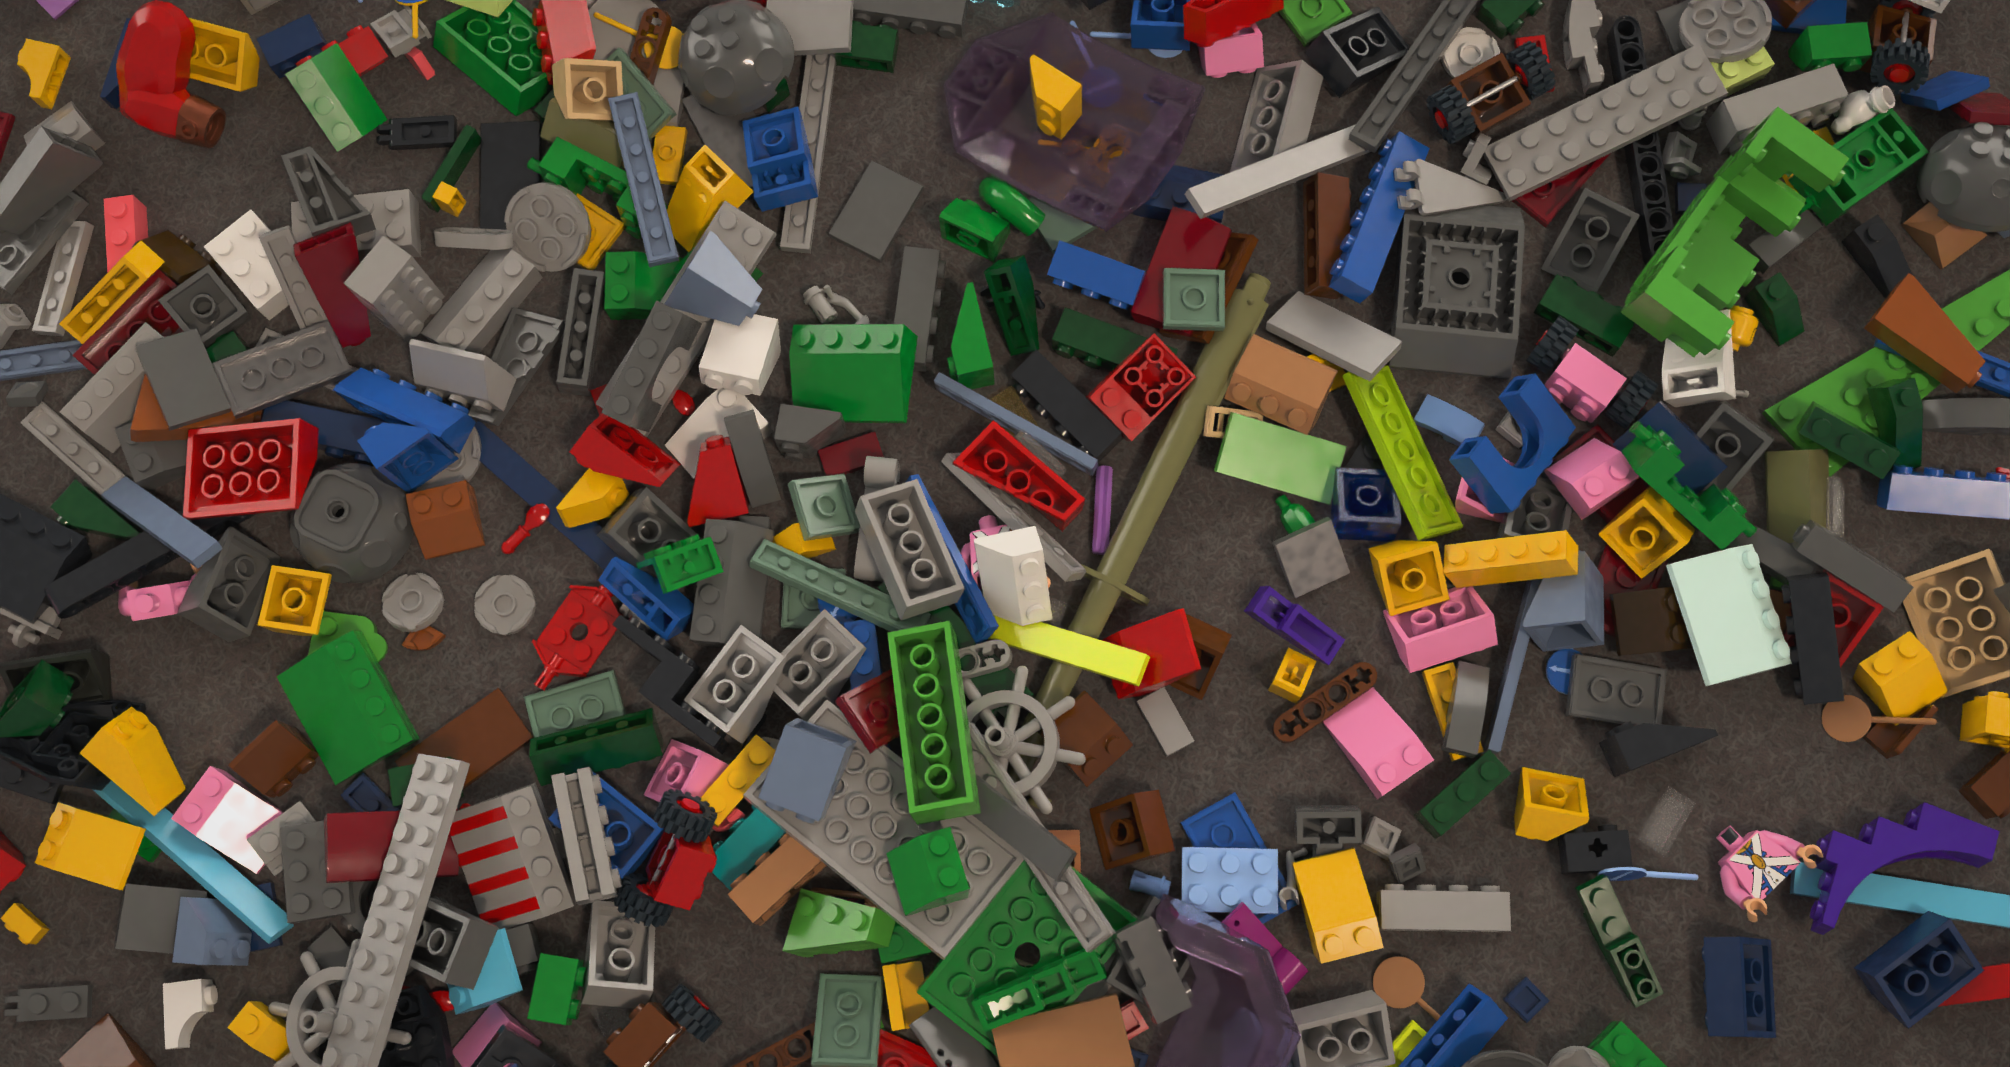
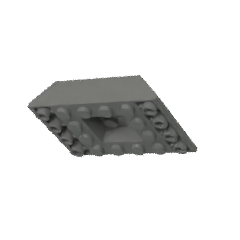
(1452, 325)

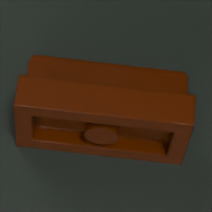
(1893, 739)

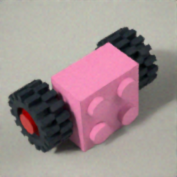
(1587, 382)

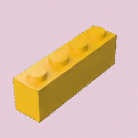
(112, 292)
(1511, 559)

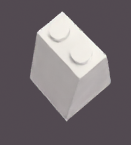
(741, 355)

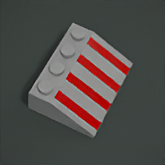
(511, 858)

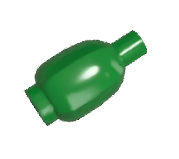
(1293, 515)

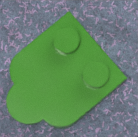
(337, 624)

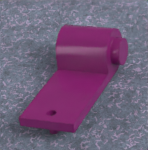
(1287, 966)

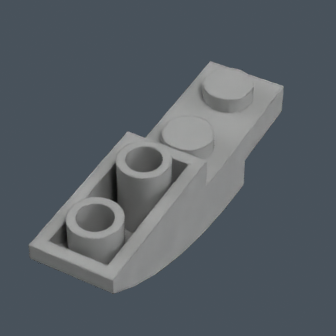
(1580, 46)

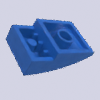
(779, 159)

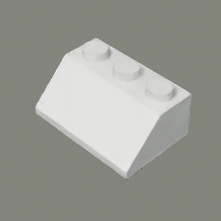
(1014, 576)

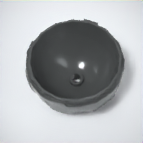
(366, 537)

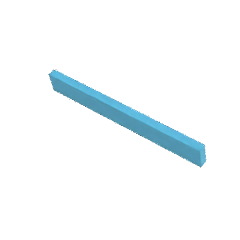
(203, 865)
(1914, 897)

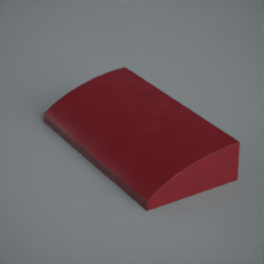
(1184, 244)
(121, 326)
(360, 842)

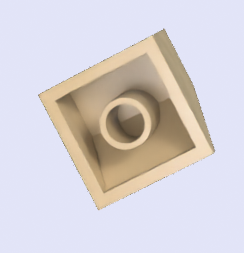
(585, 86)

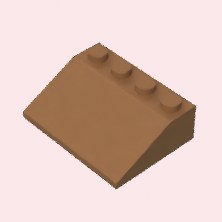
(1067, 1036)

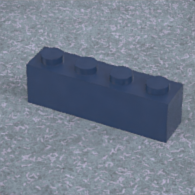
(337, 429)

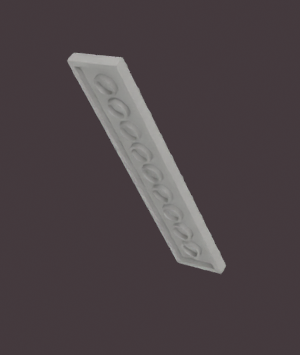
(396, 913)

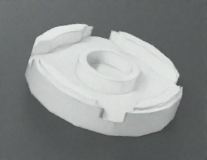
(1468, 50)

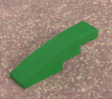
(1038, 988)

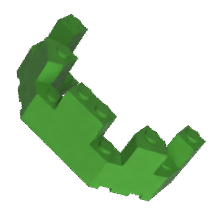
(1700, 262)

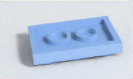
(1224, 877)

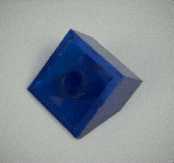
(1364, 505)

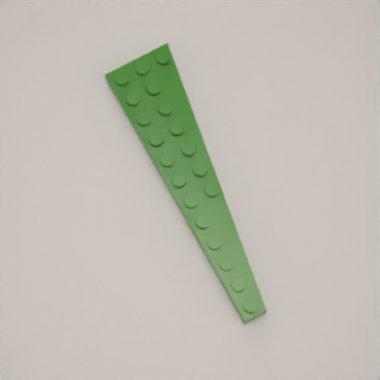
(1977, 315)

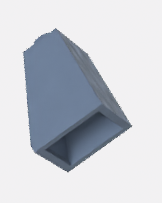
(1568, 609)
(806, 770)

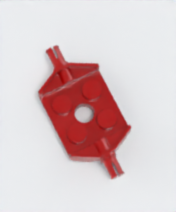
(556, 644)

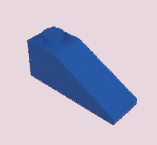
(664, 613)

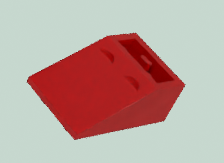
(1141, 387)

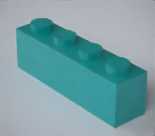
(745, 846)

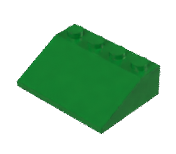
(496, 53)
(854, 370)
(347, 706)

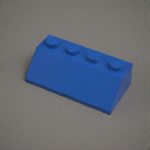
(402, 405)

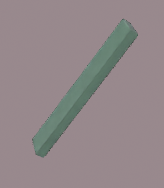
(831, 587)

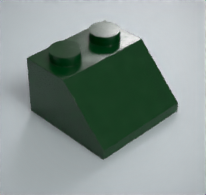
(36, 702)

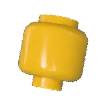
(1743, 327)

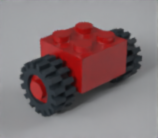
(677, 863)

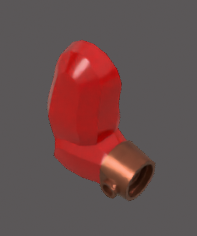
(155, 77)

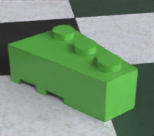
(835, 925)

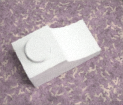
(183, 1007)

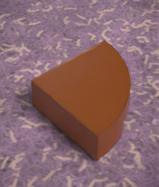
(423, 639)

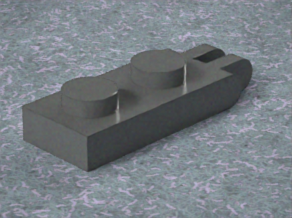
(51, 1003)

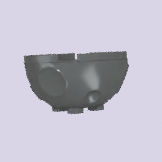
(735, 56)
(1970, 177)

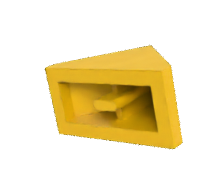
(792, 539)
(1292, 675)

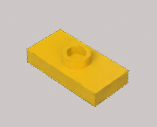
(669, 153)

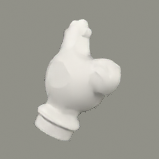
(1861, 107)

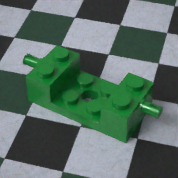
(1890, 151)
(576, 168)
(1713, 512)

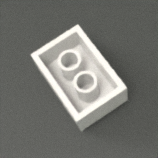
(246, 263)

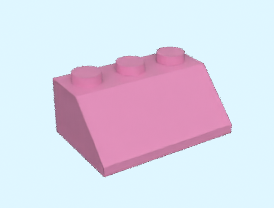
(1443, 630)

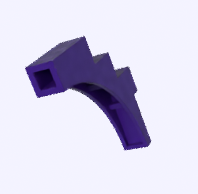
(1924, 834)

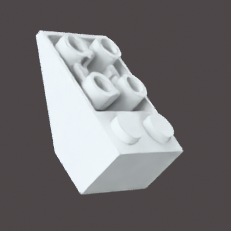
(1698, 378)

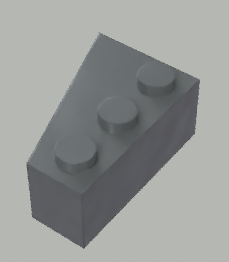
(1152, 969)

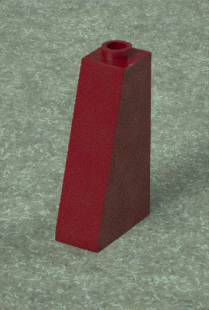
(327, 264)

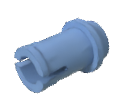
(1149, 884)

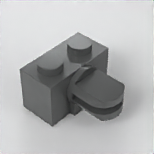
(1327, 827)

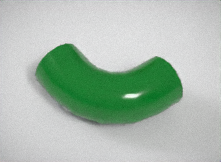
(1011, 205)

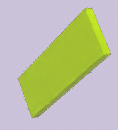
(1403, 454)

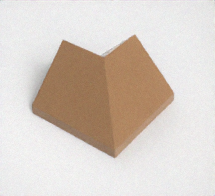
(1939, 238)

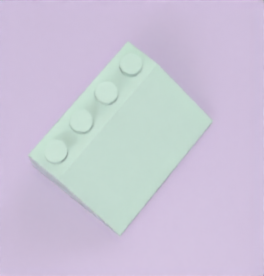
(1729, 614)

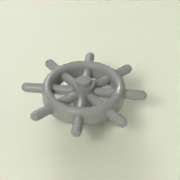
(1008, 742)
(303, 1020)

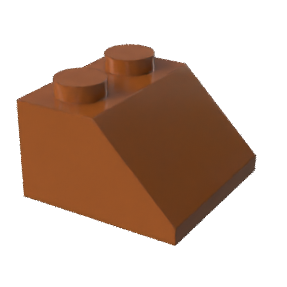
(446, 519)

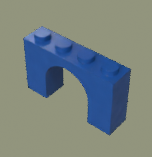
(1543, 430)

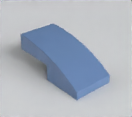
(1447, 420)

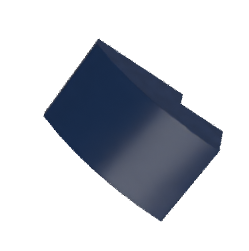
(1700, 461)

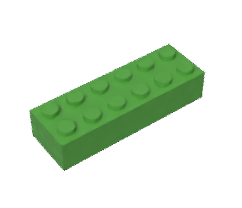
(933, 723)

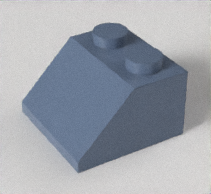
(210, 934)

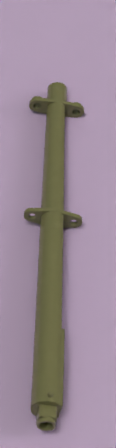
(1167, 461)

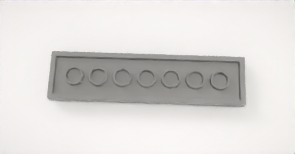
(1604, 122)
(748, 243)

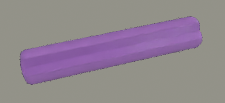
(1102, 509)

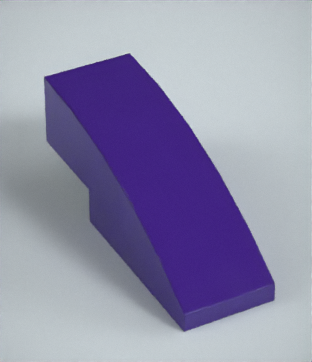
(1294, 624)

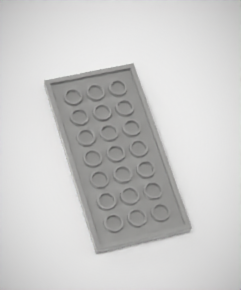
(871, 819)

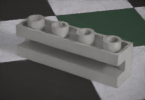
(585, 837)
(1443, 910)

